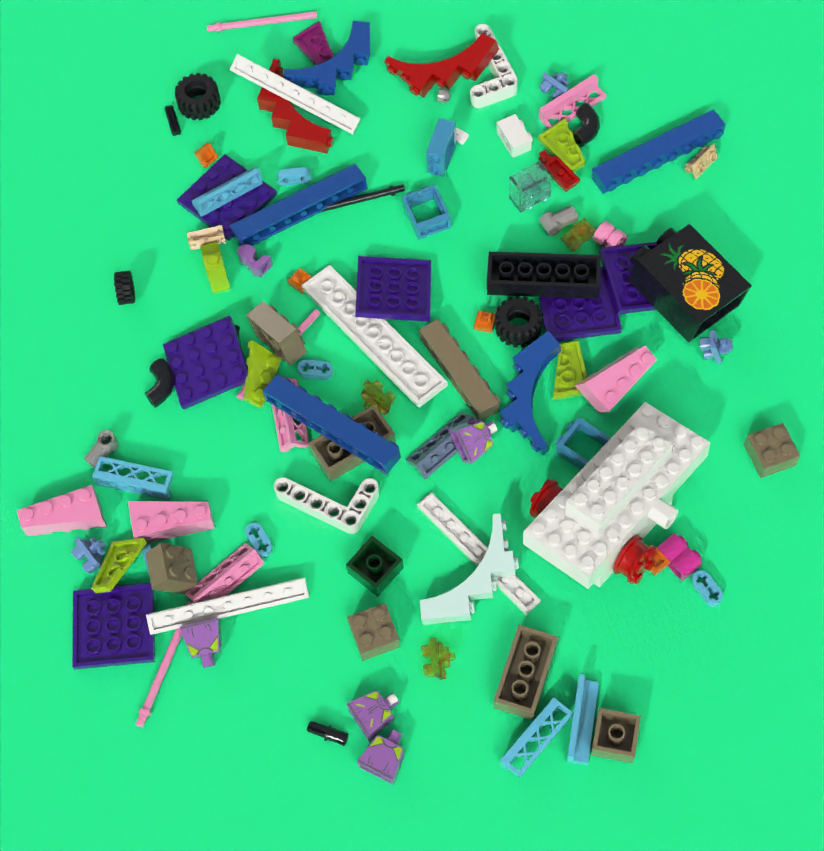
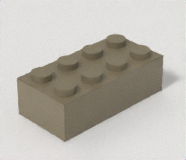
(335, 459)
(525, 672)

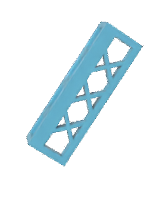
(227, 191)
(134, 484)
(582, 721)
(529, 735)

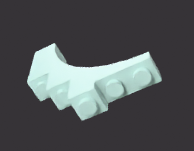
(456, 604)

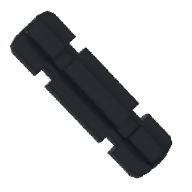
(172, 120)

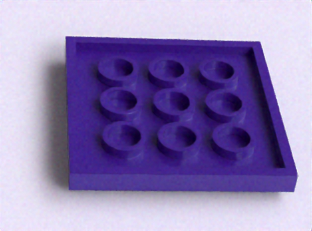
(233, 211)
(617, 271)
(393, 288)
(581, 316)
(206, 362)
(112, 627)

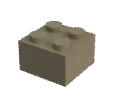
(771, 450)
(171, 568)
(373, 632)
(616, 735)

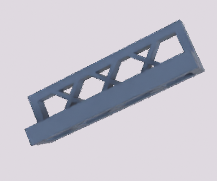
(442, 450)

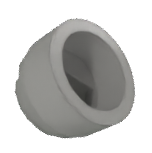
(443, 95)

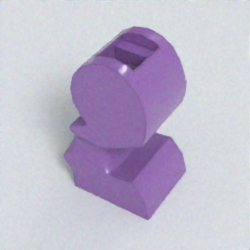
(248, 256)

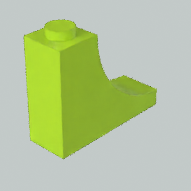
(215, 267)

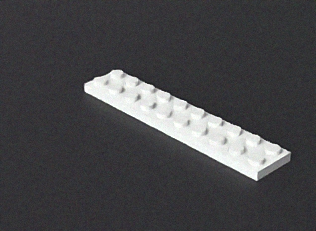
(375, 338)

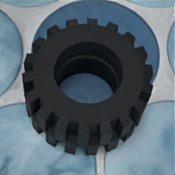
(197, 107)
(518, 309)

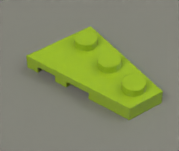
(560, 143)
(261, 370)
(569, 371)
(116, 562)

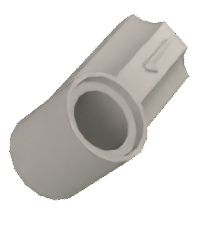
(556, 221)
(102, 449)

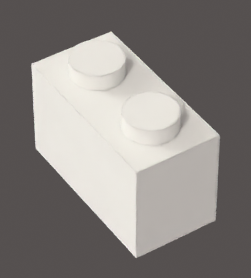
(514, 135)

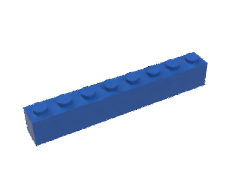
(658, 151)
(298, 206)
(332, 424)

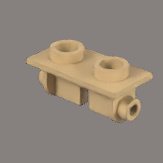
(702, 162)
(206, 236)

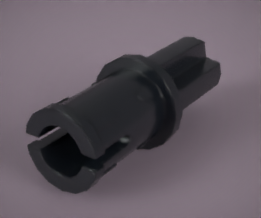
(328, 733)

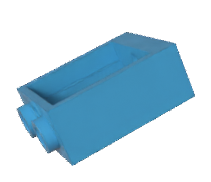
(441, 147)
(431, 225)
(568, 454)

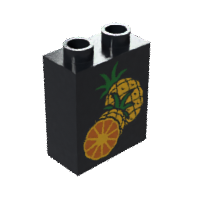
(687, 281)

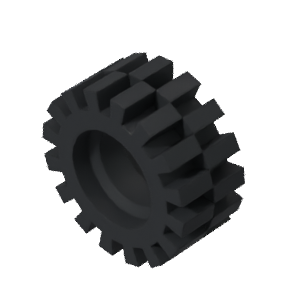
(124, 287)

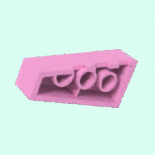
(614, 380)
(63, 513)
(168, 520)

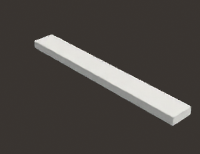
(295, 94)
(475, 550)
(227, 605)

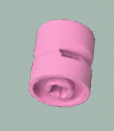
(608, 236)

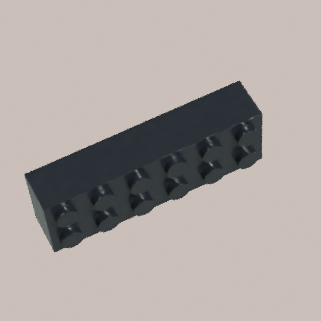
(543, 275)

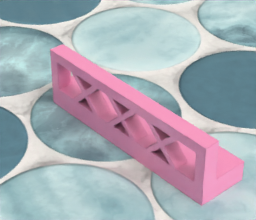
(569, 98)
(287, 428)
(239, 568)

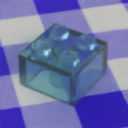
(530, 186)

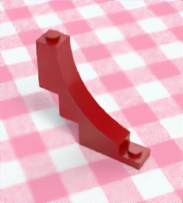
(300, 131)

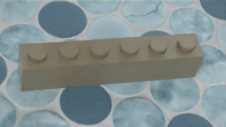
(459, 370)

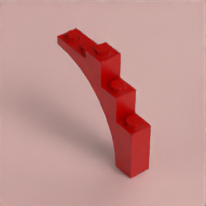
(444, 73)

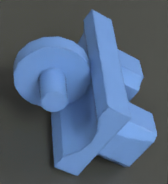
(549, 83)
(713, 346)
(92, 550)

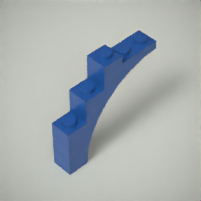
(339, 67)
(529, 367)

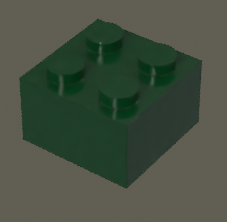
(374, 566)

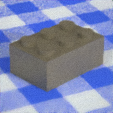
(277, 332)

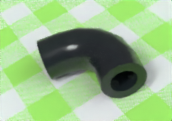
(590, 126)
(164, 382)

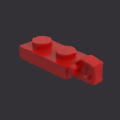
(559, 171)

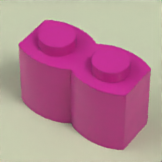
(683, 559)

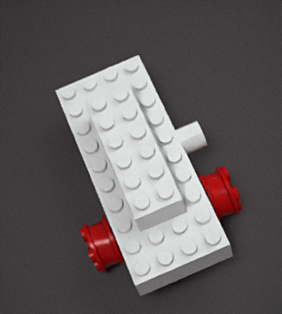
(616, 501)

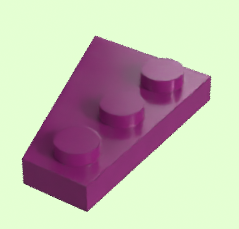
(314, 44)

